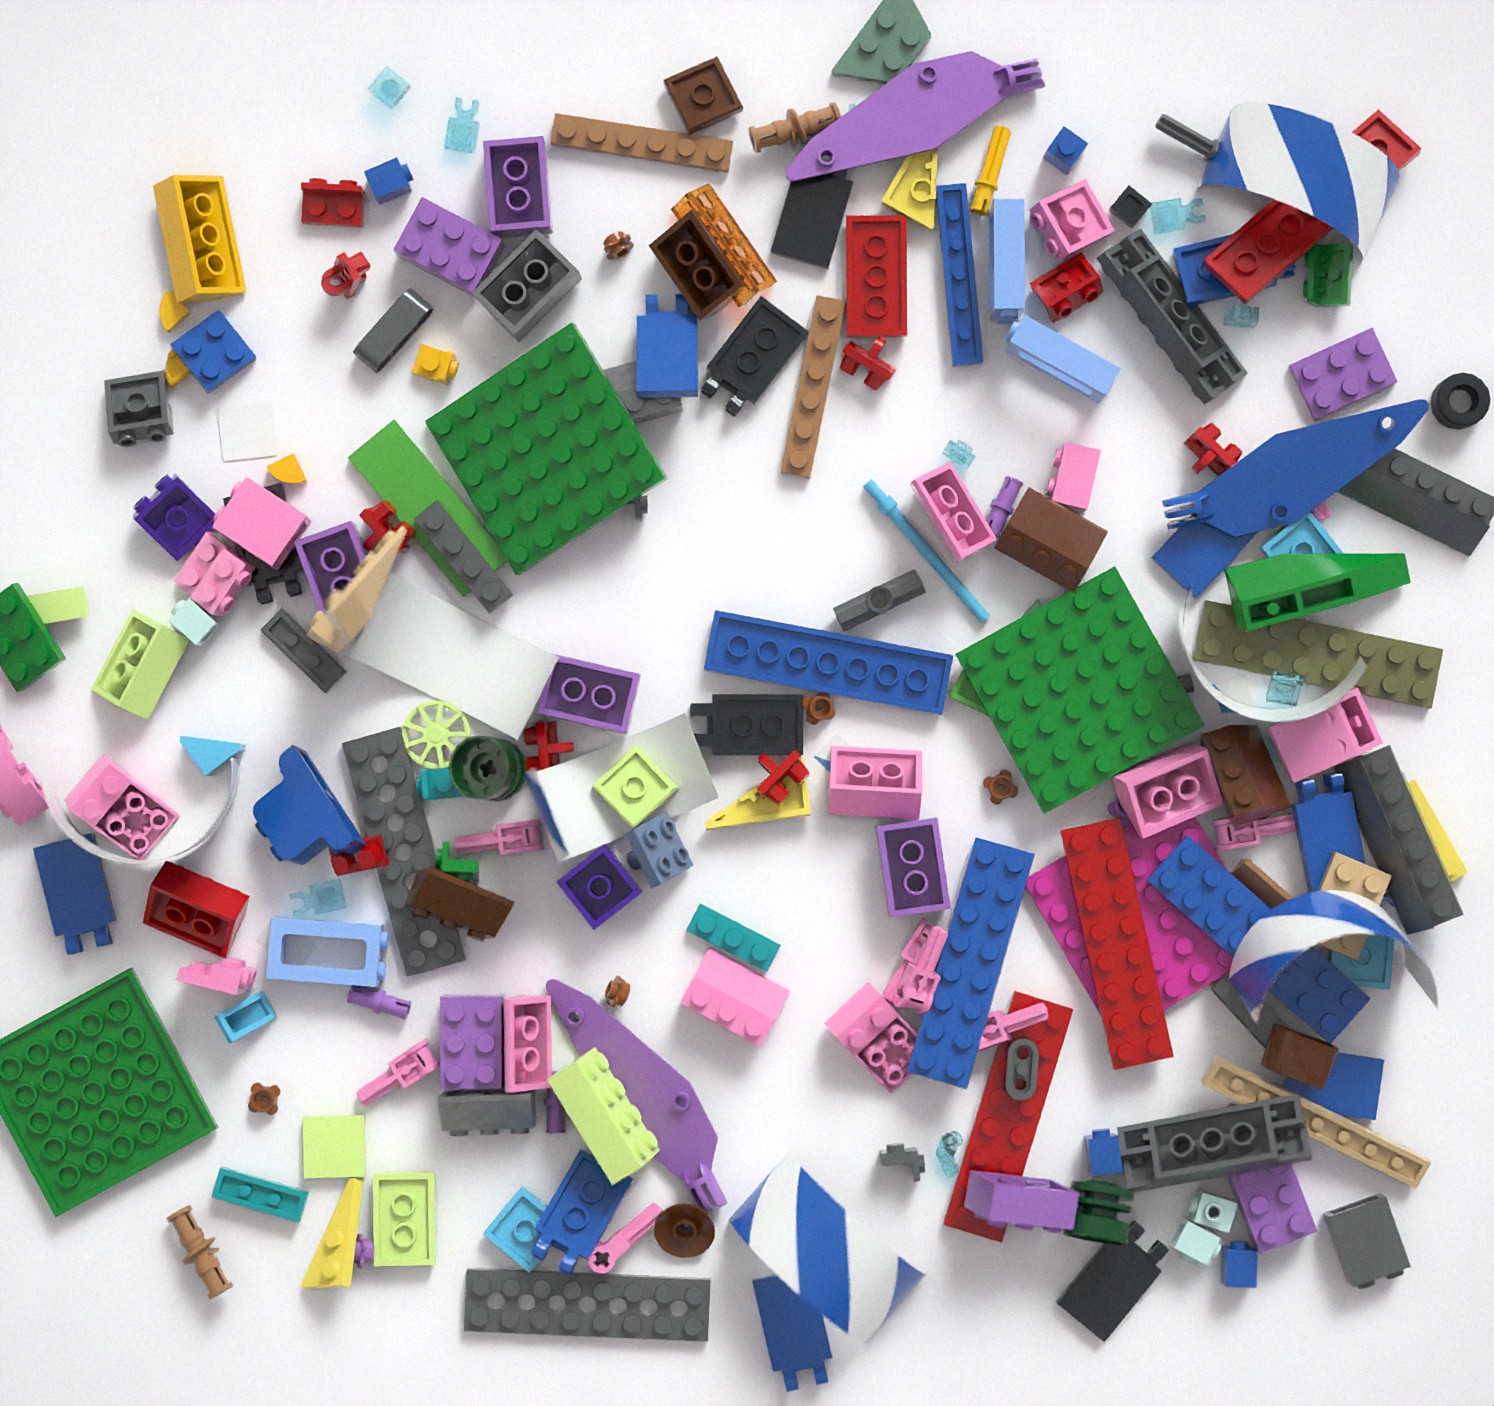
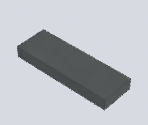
(303, 651)

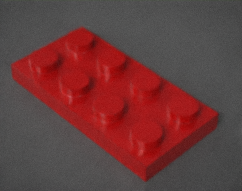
(876, 275)

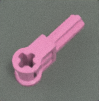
(1250, 833)
(508, 838)
(911, 953)
(921, 980)
(1000, 1026)
(404, 1070)
(624, 1238)

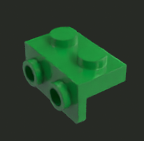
(1329, 275)
(463, 869)

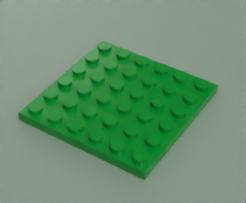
(546, 449)
(1079, 690)
(97, 1092)

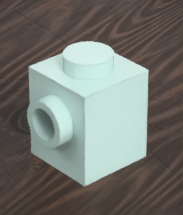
(194, 621)
(1212, 1210)
(1195, 1242)

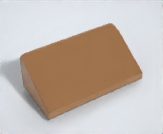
(1260, 883)

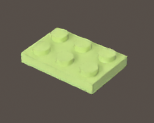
(404, 1218)

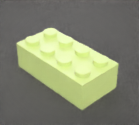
(604, 1115)

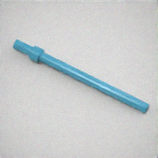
(887, 506)

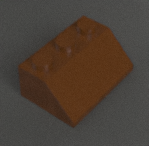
(697, 266)
(1051, 539)
(1244, 773)
(458, 904)

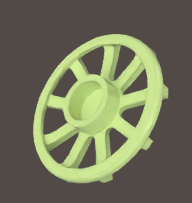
(434, 734)

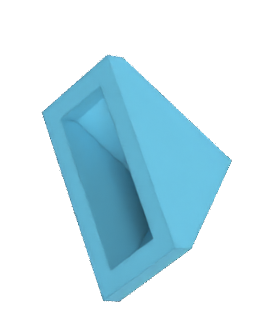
(211, 754)
(245, 1017)

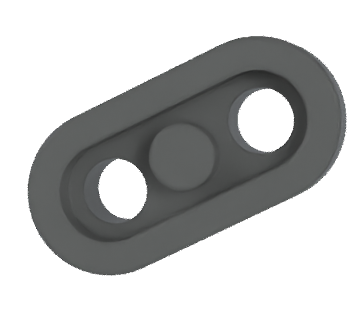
(1021, 1068)

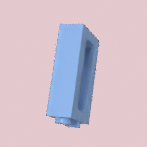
(1006, 260)
(1061, 358)
(372, 934)

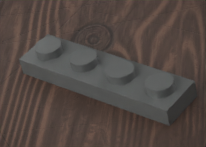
(463, 556)

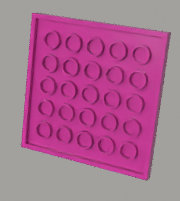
(1179, 949)

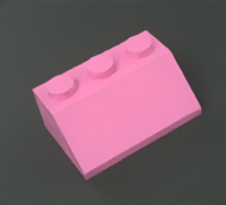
(953, 512)
(875, 782)
(1168, 789)
(735, 997)
(527, 1042)

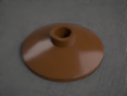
(681, 1240)

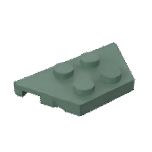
(885, 43)

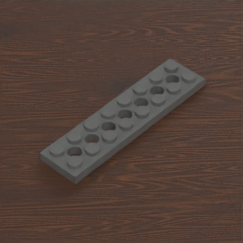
(415, 832)
(572, 1320)

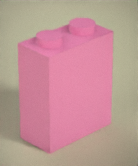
(260, 523)

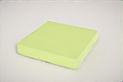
(635, 787)
(334, 1146)

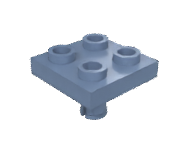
(657, 850)

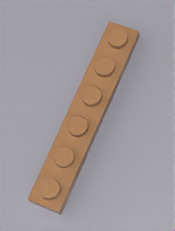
(641, 142)
(813, 386)

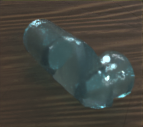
(946, 1150)

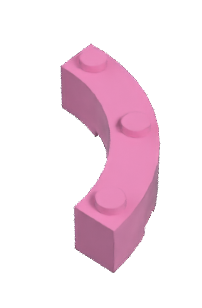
(20, 791)

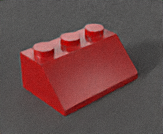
(195, 909)

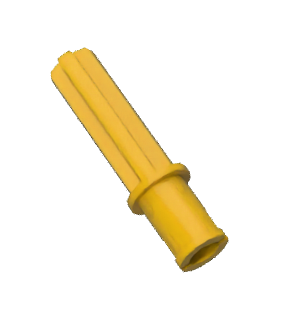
(990, 171)

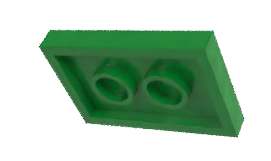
(25, 641)

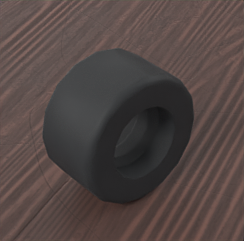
(1476, 390)

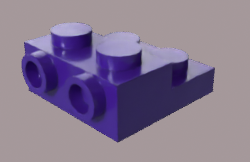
(174, 516)

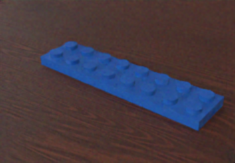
(828, 662)
(1228, 911)
(971, 963)

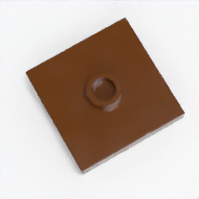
(703, 95)

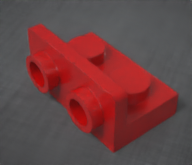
(332, 203)
(1067, 287)

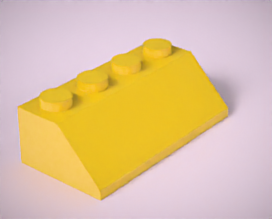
(199, 238)

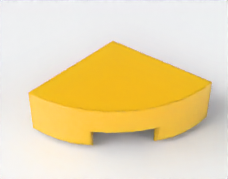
(171, 312)
(175, 370)
(288, 470)

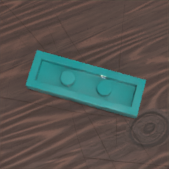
(733, 937)
(260, 1194)

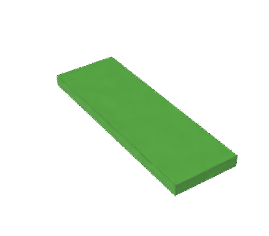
(411, 485)

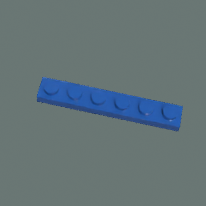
(959, 274)

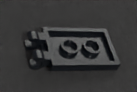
(812, 218)
(754, 354)
(265, 575)
(752, 724)
(1112, 1283)

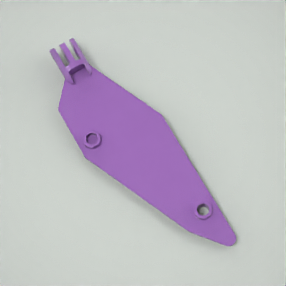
(915, 112)
(654, 1087)

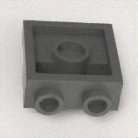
(138, 408)

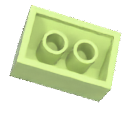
(140, 664)

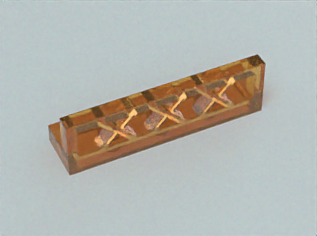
(727, 241)

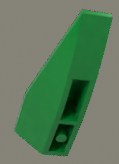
(1306, 584)

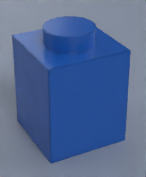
(1065, 150)
(389, 180)
(1103, 1152)
(1239, 1265)

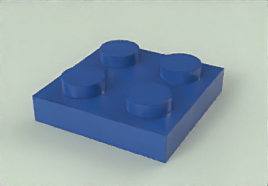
(213, 351)

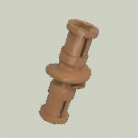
(793, 127)
(199, 1252)

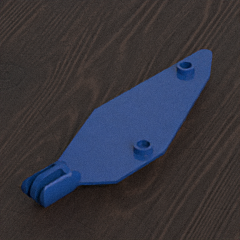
(1295, 471)

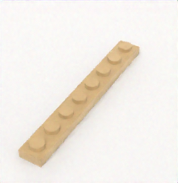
(1322, 1123)

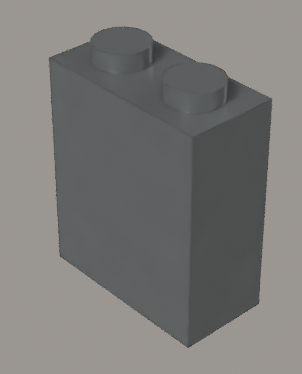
(1367, 1241)

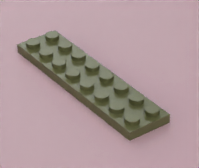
(1321, 654)

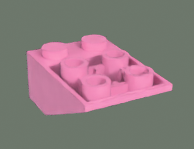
(1326, 737)
(120, 808)
(875, 1036)

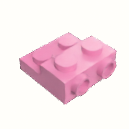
(1070, 220)
(214, 575)
(225, 976)

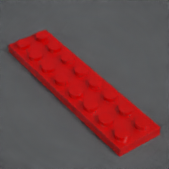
(1284, 233)
(1116, 943)
(1002, 1124)

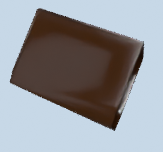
(1299, 1056)

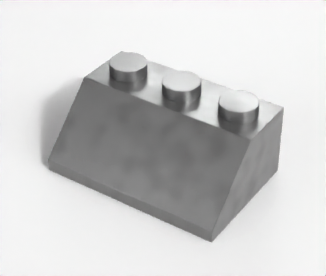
(527, 285)
(640, 409)
(487, 1111)

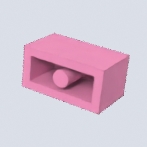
(1074, 476)

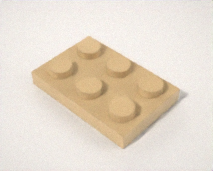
(1357, 878)

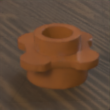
(617, 245)
(825, 712)
(992, 784)
(617, 992)
(256, 1103)

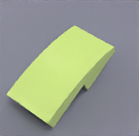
(60, 604)

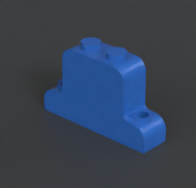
(303, 813)

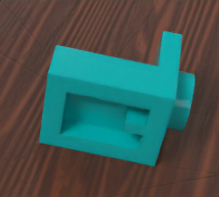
(436, 785)

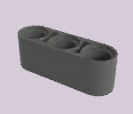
(393, 330)
(1266, 1018)

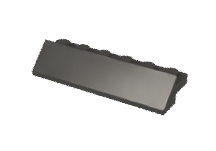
(1178, 329)
(1424, 500)
(1400, 840)
(1214, 1143)

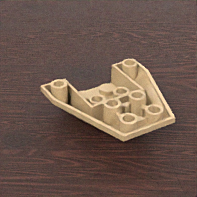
(355, 605)

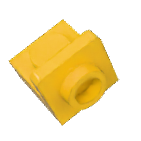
(435, 364)

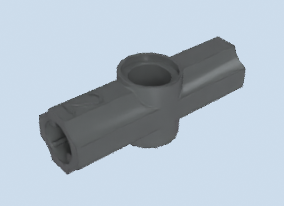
(897, 592)

